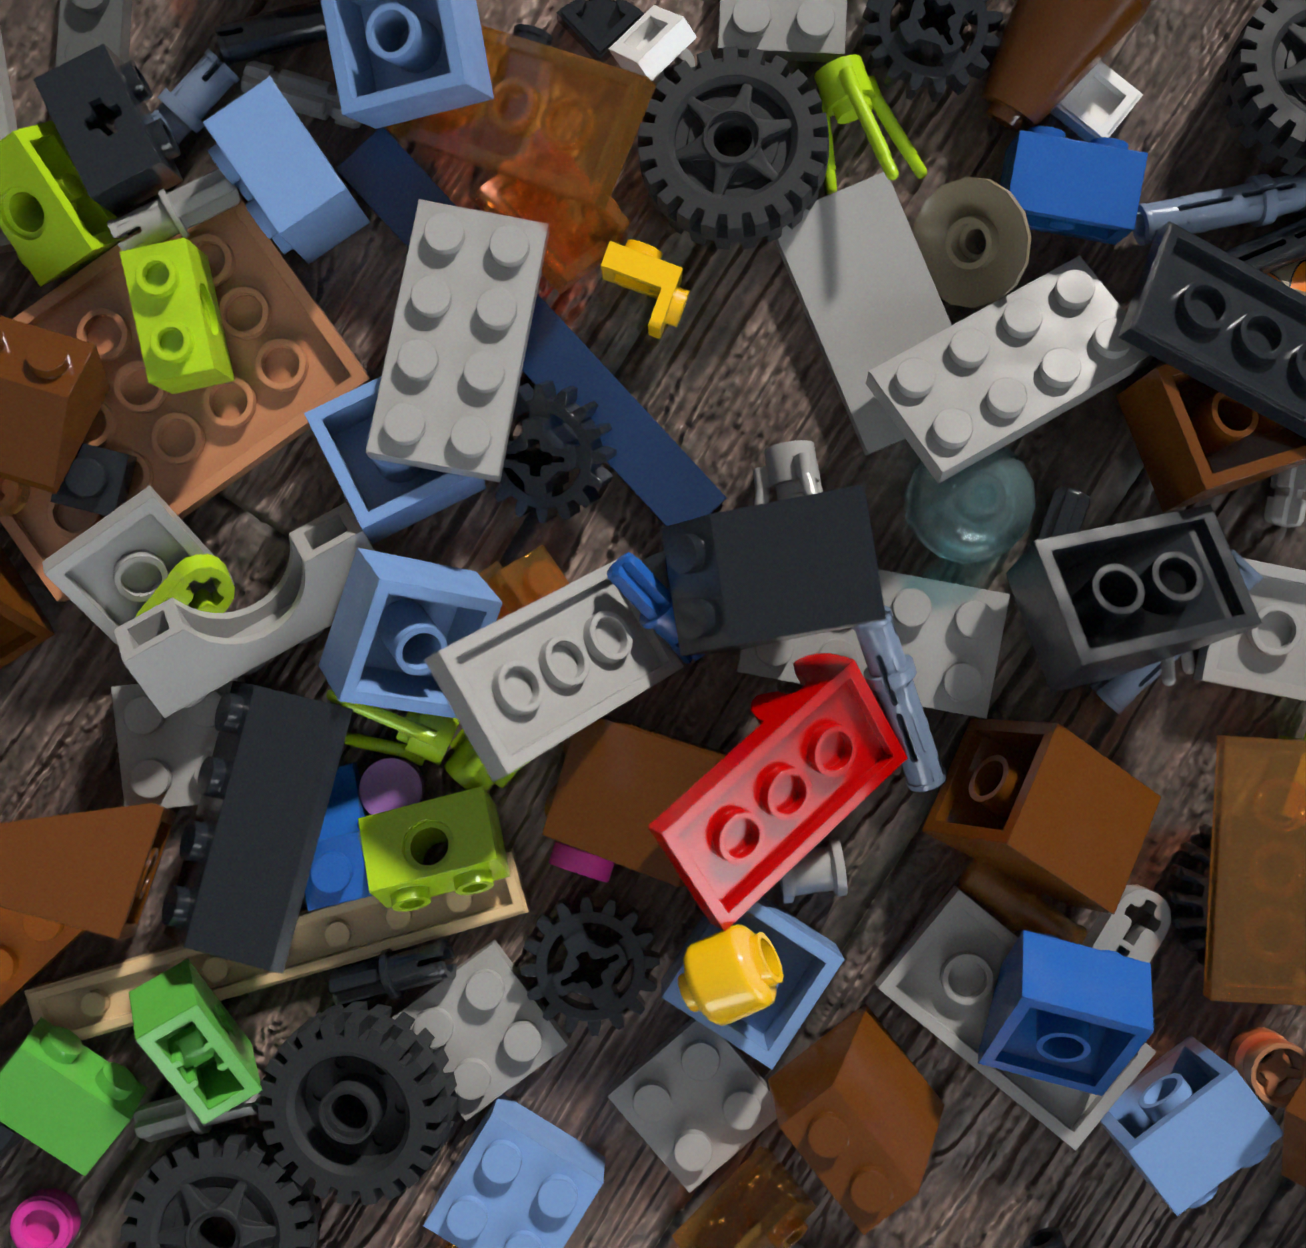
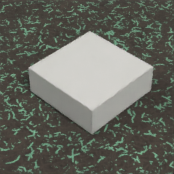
(1097, 103)

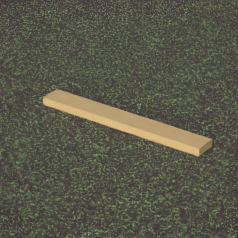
(322, 940)

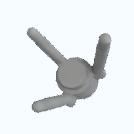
(789, 471)

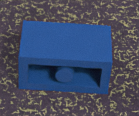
(1075, 184)

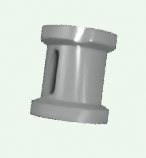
(816, 872)

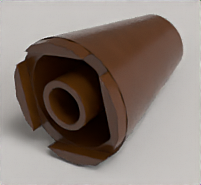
(1049, 51)

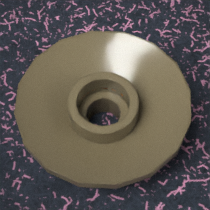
(947, 234)

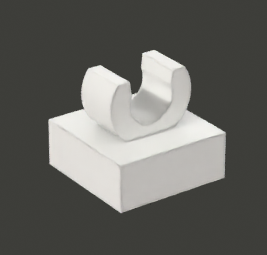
(654, 44)

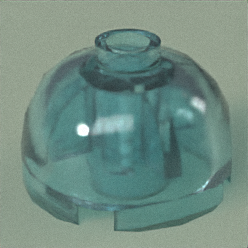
(974, 511)

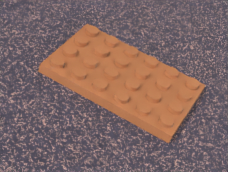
(208, 437)

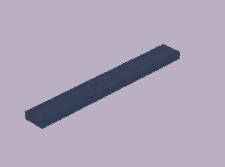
(645, 453)

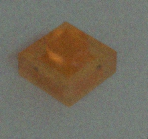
(527, 579)

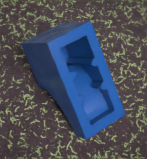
(339, 862)

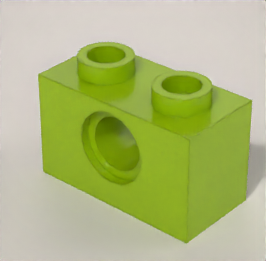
(48, 207)
(177, 316)
(400, 837)

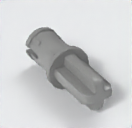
(176, 211)
(174, 1116)

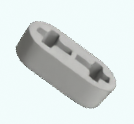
(1141, 940)

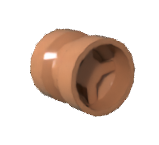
(1279, 1073)

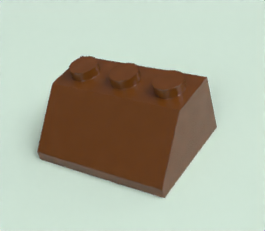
(46, 402)

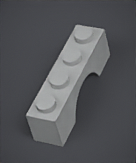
(189, 652)

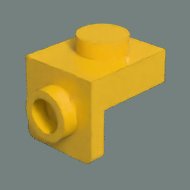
(642, 270)

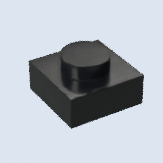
(96, 480)

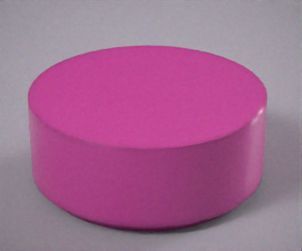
(580, 862)
(45, 1220)

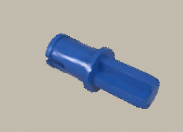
(649, 597)

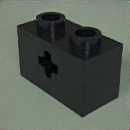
(88, 104)

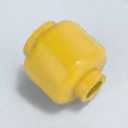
(730, 975)

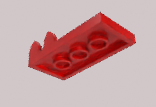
(779, 787)

